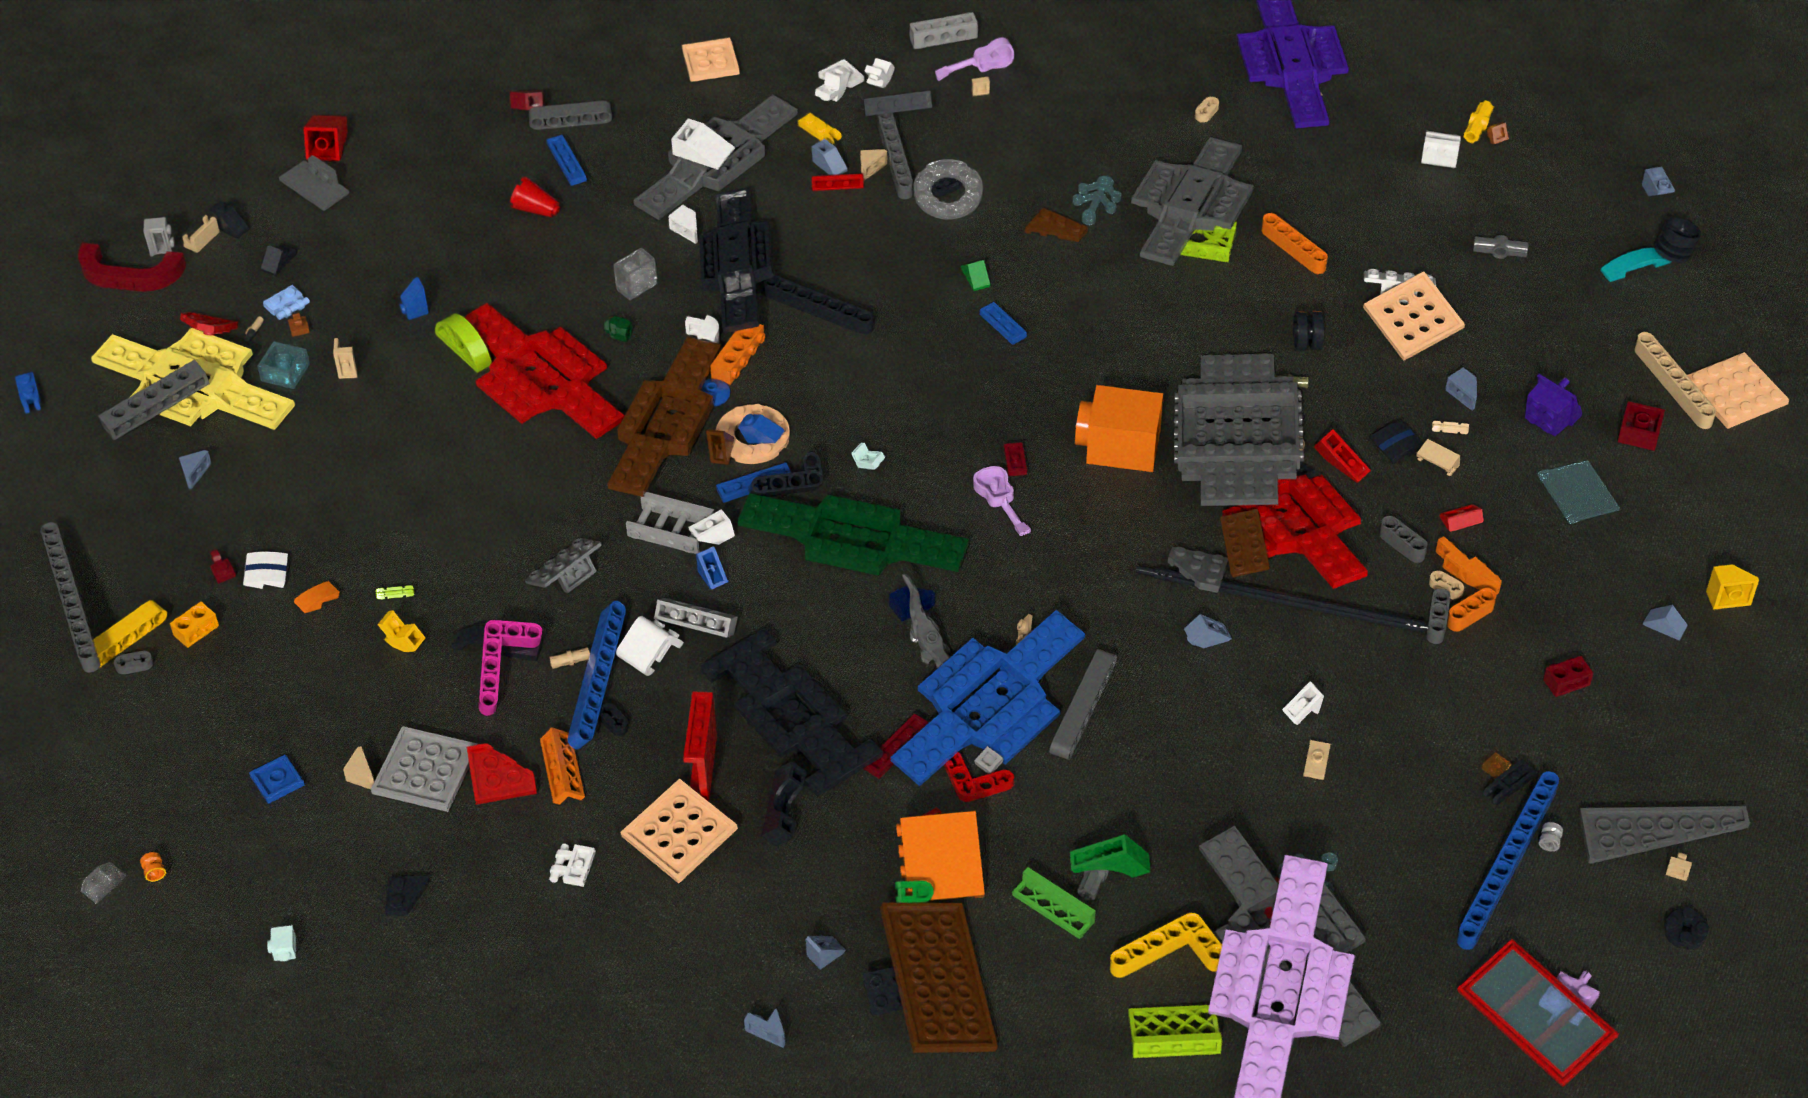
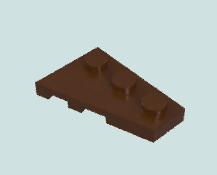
(1051, 223)

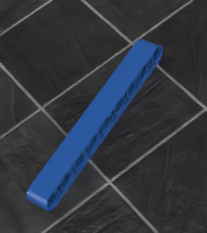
(596, 675)

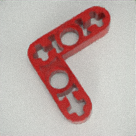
(973, 785)

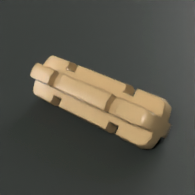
(1450, 427)

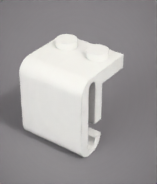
(1441, 149)
(646, 643)

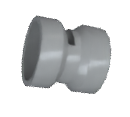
(1550, 836)

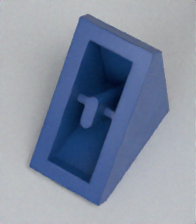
(710, 568)

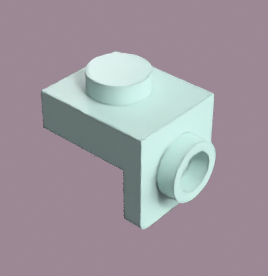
(865, 458)

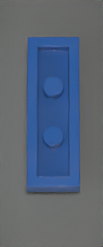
(1003, 323)

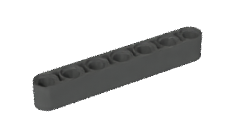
(895, 155)
(1083, 704)

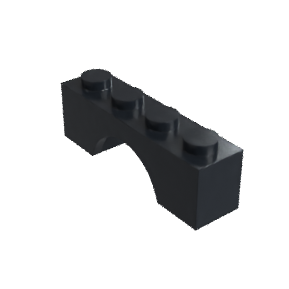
(786, 785)

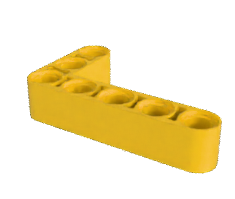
(1166, 944)

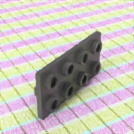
(315, 182)
(569, 567)

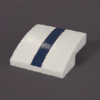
(265, 568)

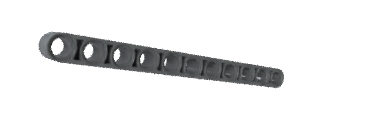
(70, 597)

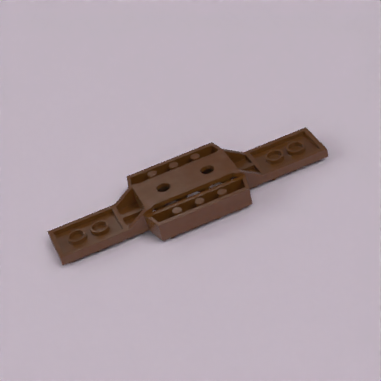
(679, 392)

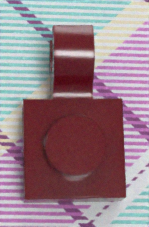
(221, 569)

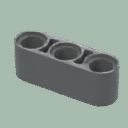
(1403, 539)
(1438, 616)

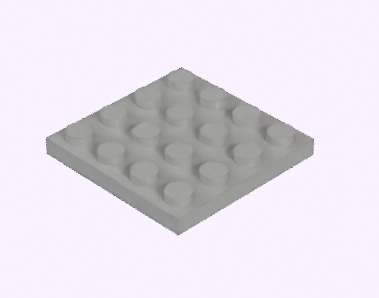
(423, 769)

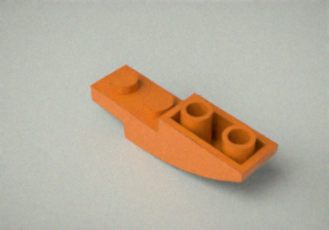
(1471, 571)

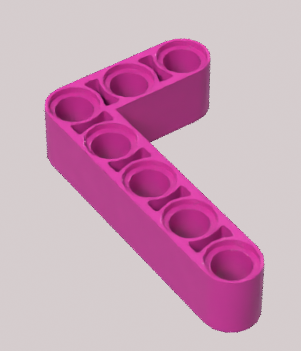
(489, 658)

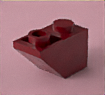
(527, 99)

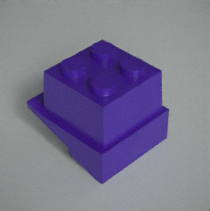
(1552, 406)

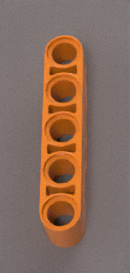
(1294, 243)

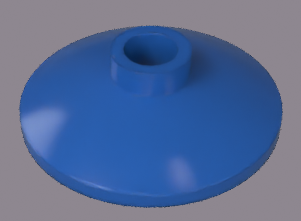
(718, 389)

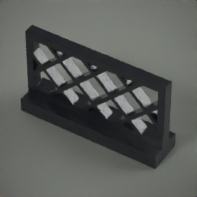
(896, 103)

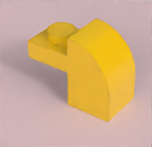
(400, 636)

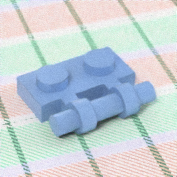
(286, 302)

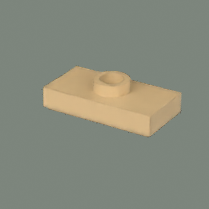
(1317, 760)

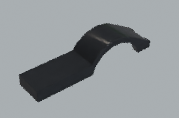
(476, 635)

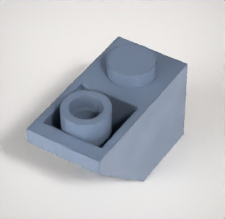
(828, 158)
(1656, 182)

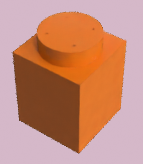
(1120, 428)

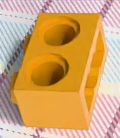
(194, 624)

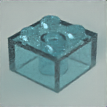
(283, 365)

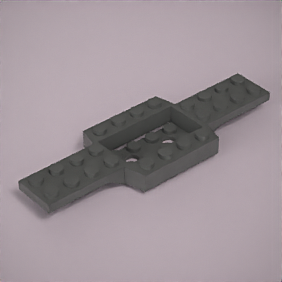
(689, 176)

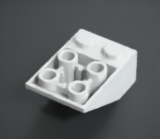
(700, 144)

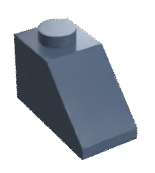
(1463, 387)
(1206, 632)

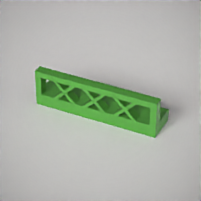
(1059, 898)

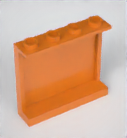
(942, 852)

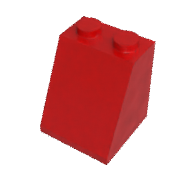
(325, 137)

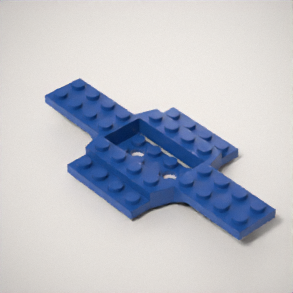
(1005, 720)

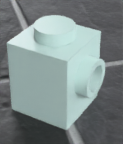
(282, 943)

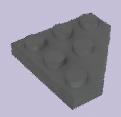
(1202, 568)

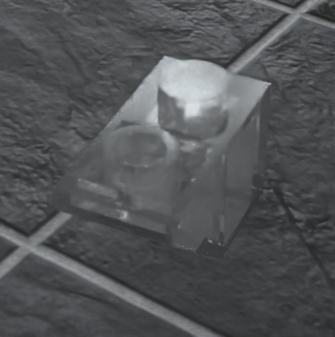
(101, 881)

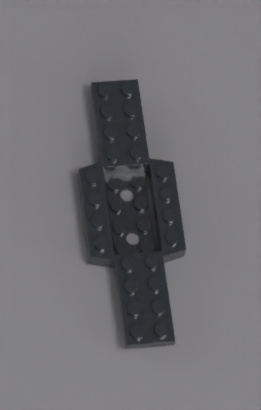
(729, 241)

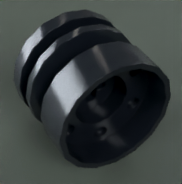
(1677, 240)

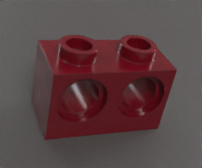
(1568, 676)

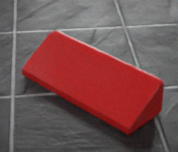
(837, 182)

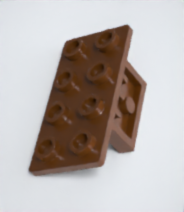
(1244, 543)

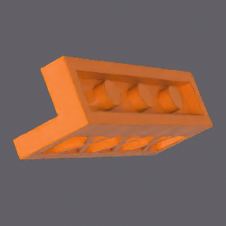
(556, 766)

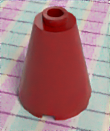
(533, 199)

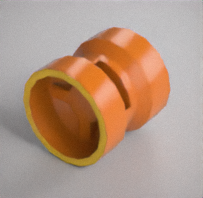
(153, 866)

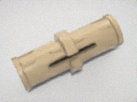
(569, 658)

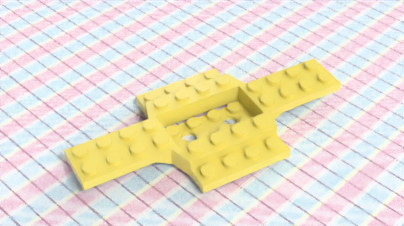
(219, 360)

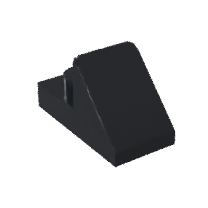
(277, 258)

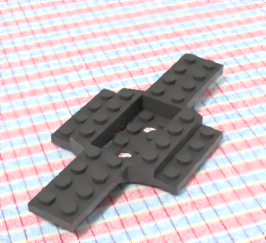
(1170, 184)
(1256, 890)

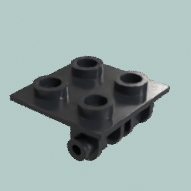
(882, 991)

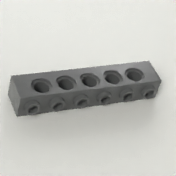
(154, 399)

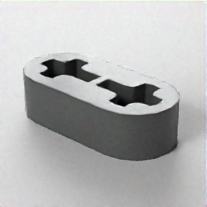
(133, 662)

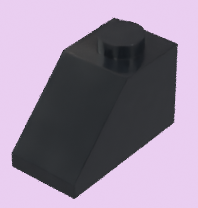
(228, 220)

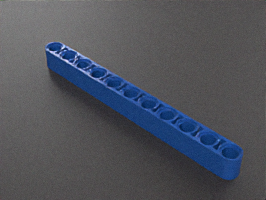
(1507, 860)

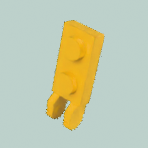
(819, 128)

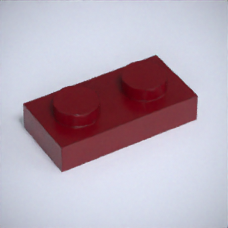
(1015, 459)

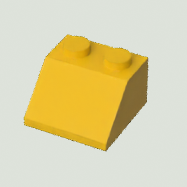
(1731, 587)

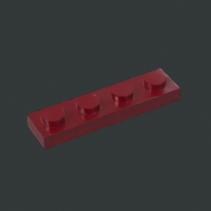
(894, 743)

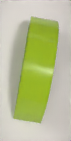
(464, 341)

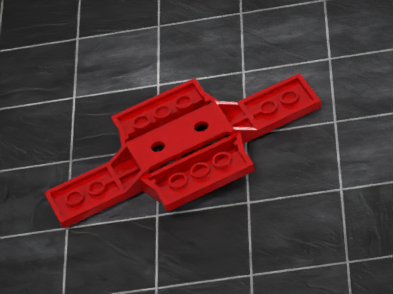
(527, 392)
(1318, 545)

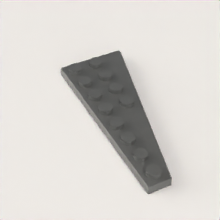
(1633, 830)

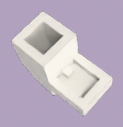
(880, 73)
(834, 86)
(704, 329)

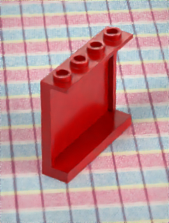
(701, 742)

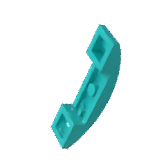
(1630, 261)

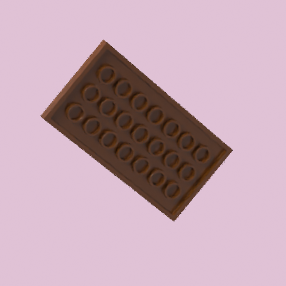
(938, 978)

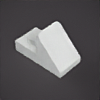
(1303, 703)

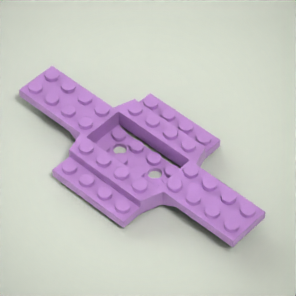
(1291, 940)

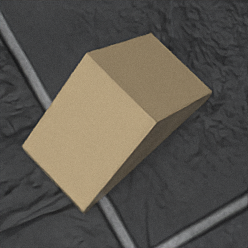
(872, 161)
(358, 771)

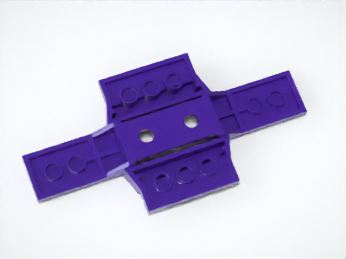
(1313, 46)

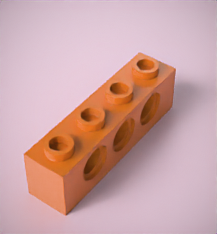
(737, 354)

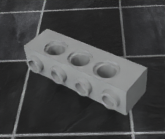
(943, 30)
(695, 617)

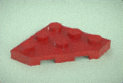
(208, 324)
(497, 775)

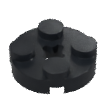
(1690, 919)

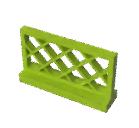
(1175, 1043)

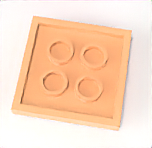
(710, 59)

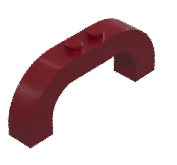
(127, 278)

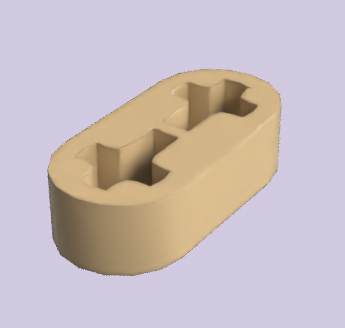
(1207, 109)
(1446, 582)

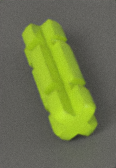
(395, 592)

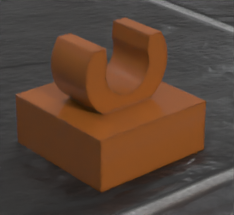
(1497, 133)
(298, 325)

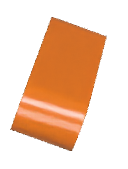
(1471, 609)

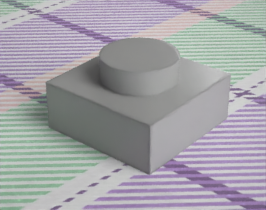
(988, 760)

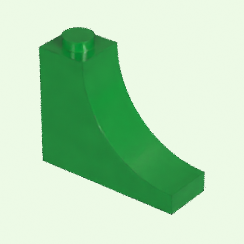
(1114, 854)

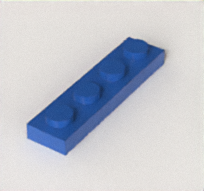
(566, 160)
(739, 487)

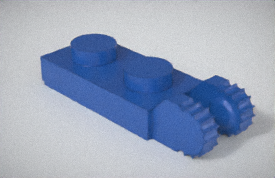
(28, 391)

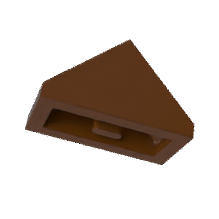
(720, 446)

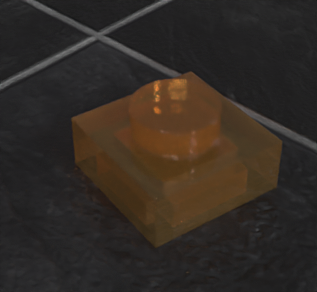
(1496, 765)

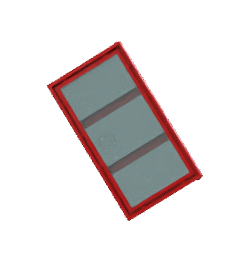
(1537, 1012)

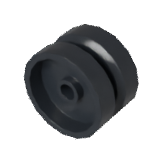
(1307, 330)

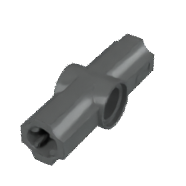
(1500, 247)
(1091, 883)

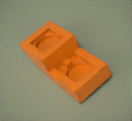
(315, 596)

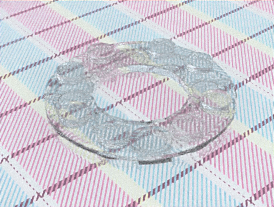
(952, 169)

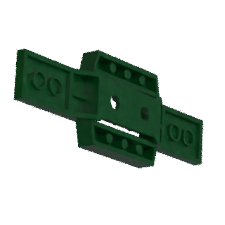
(850, 551)

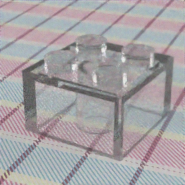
(635, 274)

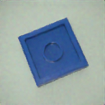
(276, 779)

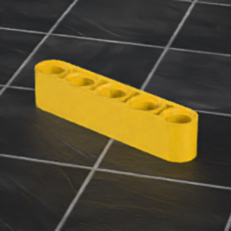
(129, 630)

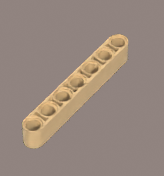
(1675, 380)

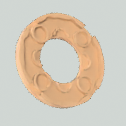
(754, 453)

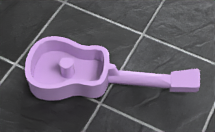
(994, 55)
(994, 486)

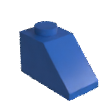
(414, 300)
(760, 429)

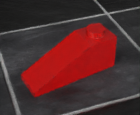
(1341, 456)

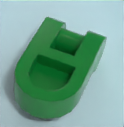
(921, 891)

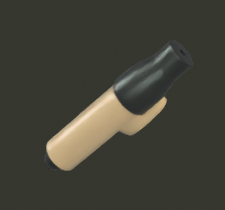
(251, 331)

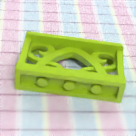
(1211, 248)

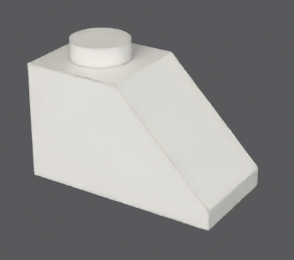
(684, 223)
(713, 529)

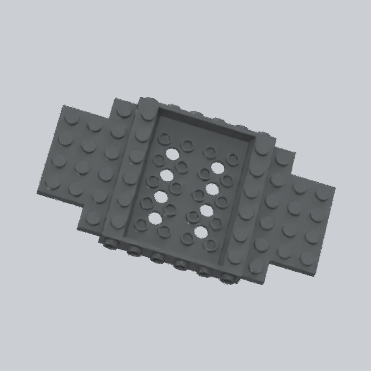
(1238, 390)

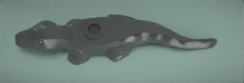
(924, 630)

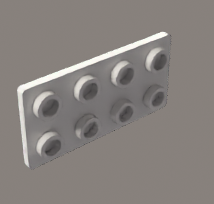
(1390, 279)

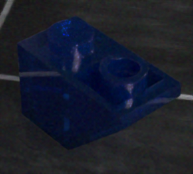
(900, 601)

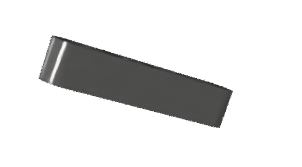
(570, 115)

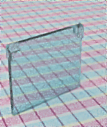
(1578, 491)

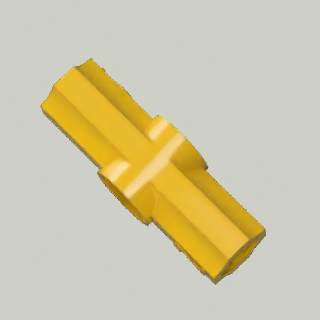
(1478, 121)

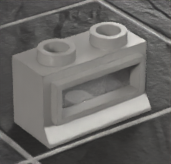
(158, 236)

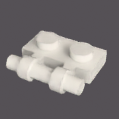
(578, 865)

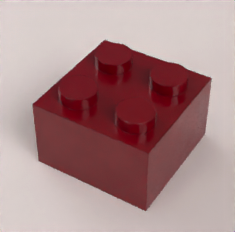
(1641, 426)

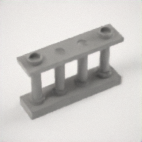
(668, 507)

